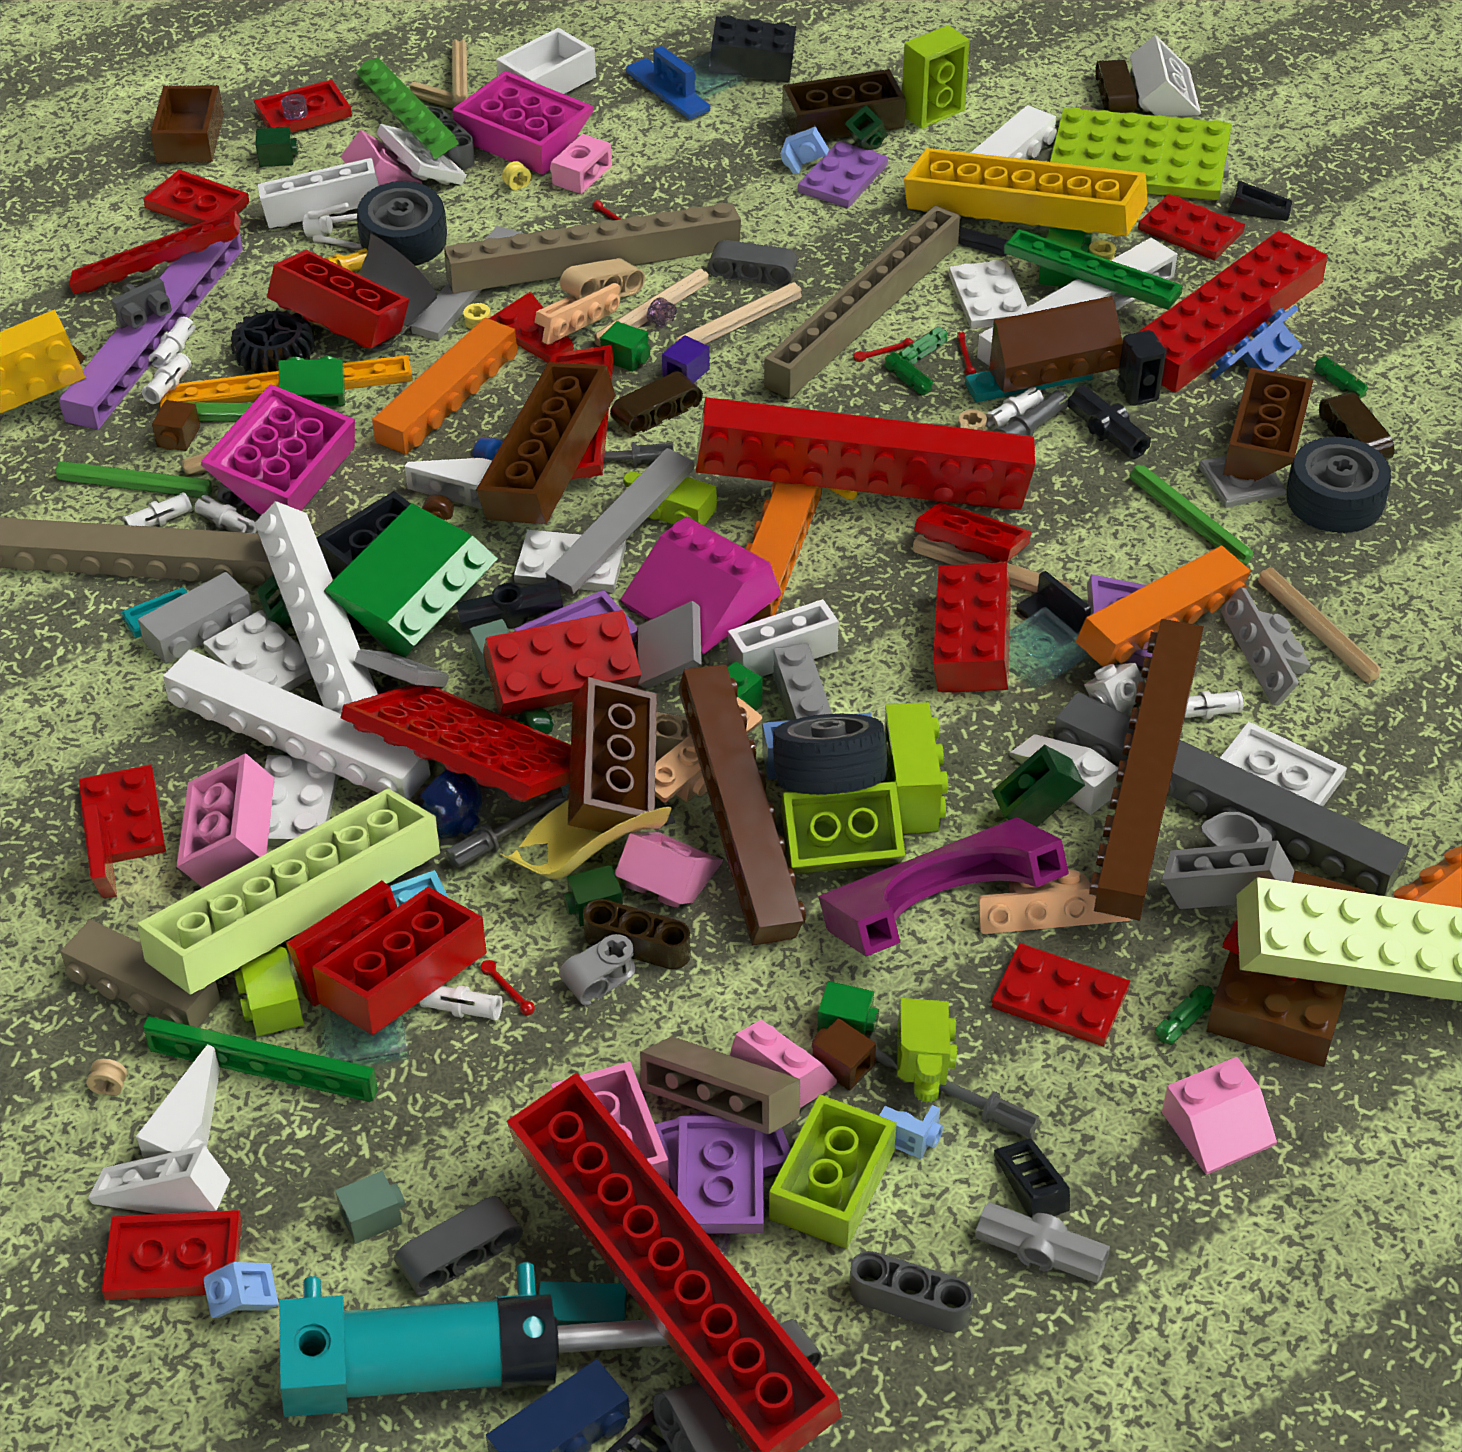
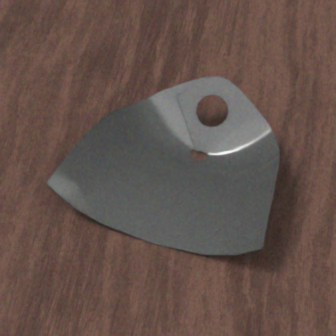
(394, 271)

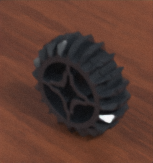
(269, 338)

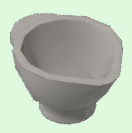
(1233, 829)

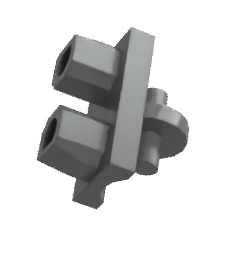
(140, 303)

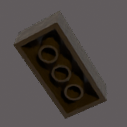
(835, 100)

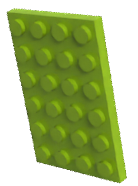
(1176, 153)

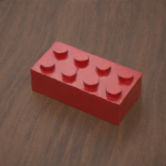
(337, 298)
(972, 628)
(554, 660)
(399, 960)

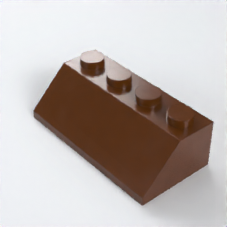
(1055, 344)
(1267, 424)
(611, 755)

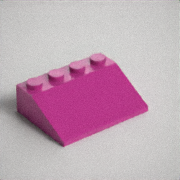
(522, 120)
(281, 450)
(706, 569)

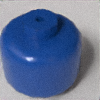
(486, 448)

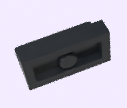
(1058, 600)

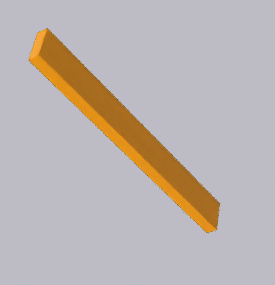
(250, 387)

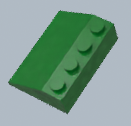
(410, 578)

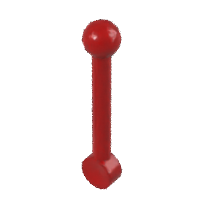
(598, 206)
(861, 356)
(969, 368)
(526, 1007)

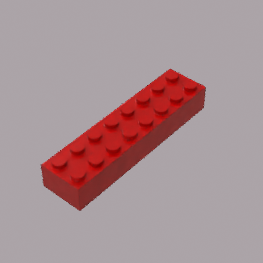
(1234, 305)

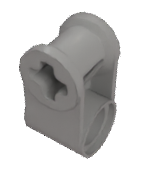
(597, 972)

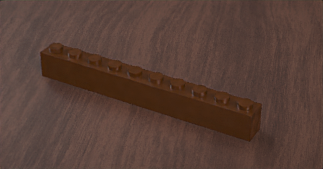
(1147, 772)

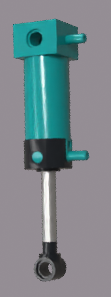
(430, 1348)

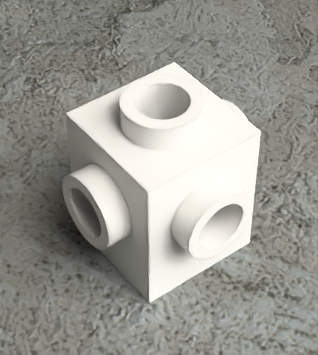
(1115, 686)

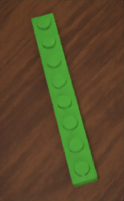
(407, 108)

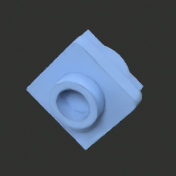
(803, 149)
(913, 1134)
(240, 1287)

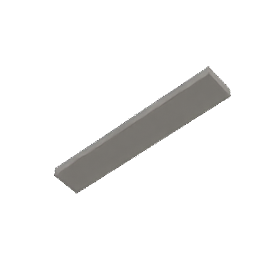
(450, 306)
(619, 520)

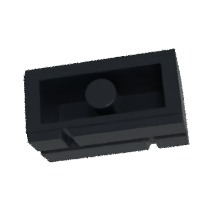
(1141, 367)

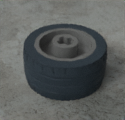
(404, 217)
(1338, 484)
(830, 753)

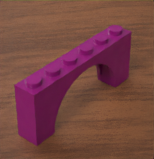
(867, 909)

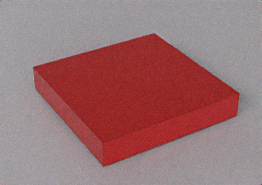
(99, 851)

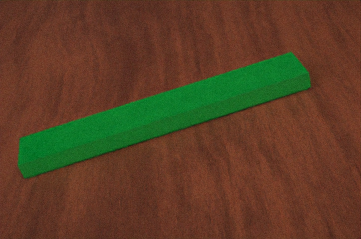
(1093, 269)
(263, 1059)

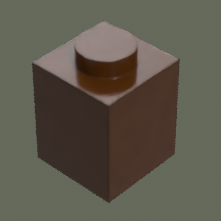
(176, 425)
(844, 1053)

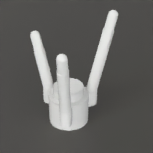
(319, 223)

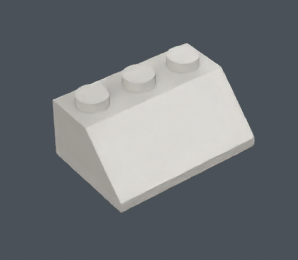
(1163, 81)

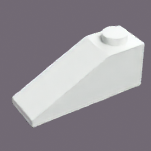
(449, 478)
(1094, 769)
(186, 1112)
(163, 1183)

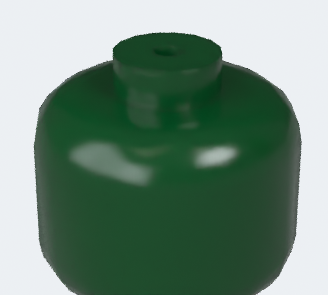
(537, 719)

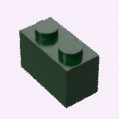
(1038, 786)

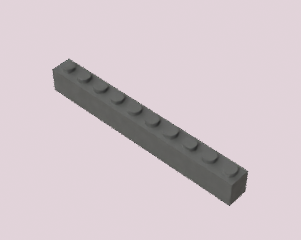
(1216, 786)

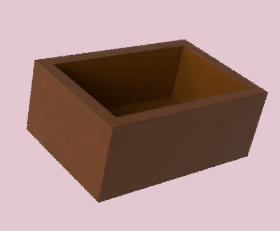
(187, 123)
(1276, 1012)

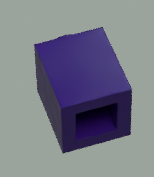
(687, 357)

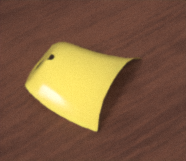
(572, 845)

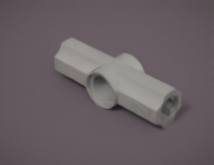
(1042, 1242)

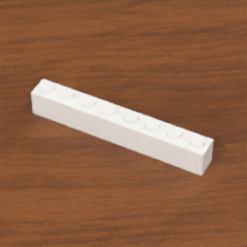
(1147, 257)
(316, 616)
(292, 725)

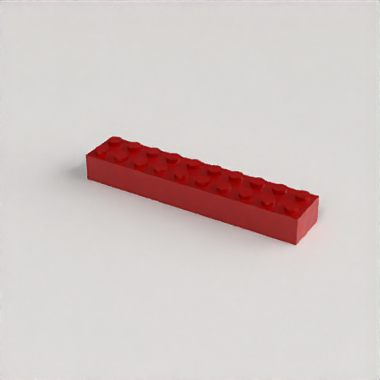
(864, 454)
(674, 1271)

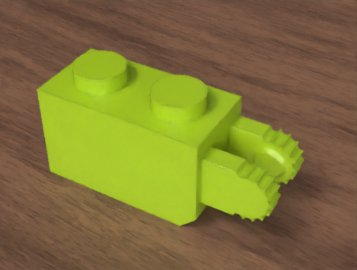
(688, 499)
(270, 992)
(925, 1045)

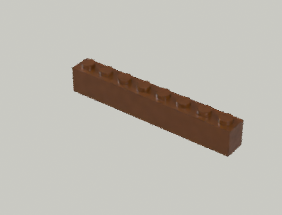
(740, 805)

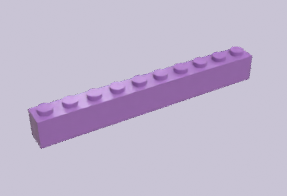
(128, 349)

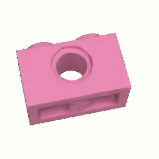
(581, 163)

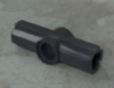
(1109, 422)
(510, 604)

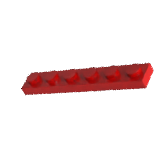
(146, 256)

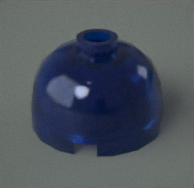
(454, 802)

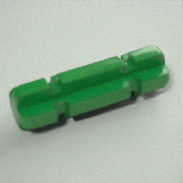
(924, 345)
(908, 373)
(1340, 377)
(1185, 1015)

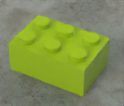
(935, 76)
(915, 765)
(843, 829)
(832, 1171)

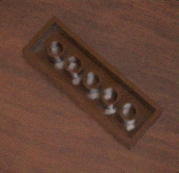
(546, 443)

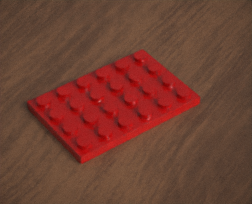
(465, 739)

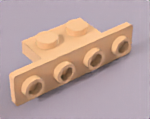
(573, 314)
(680, 769)
(1051, 905)

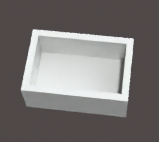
(552, 61)

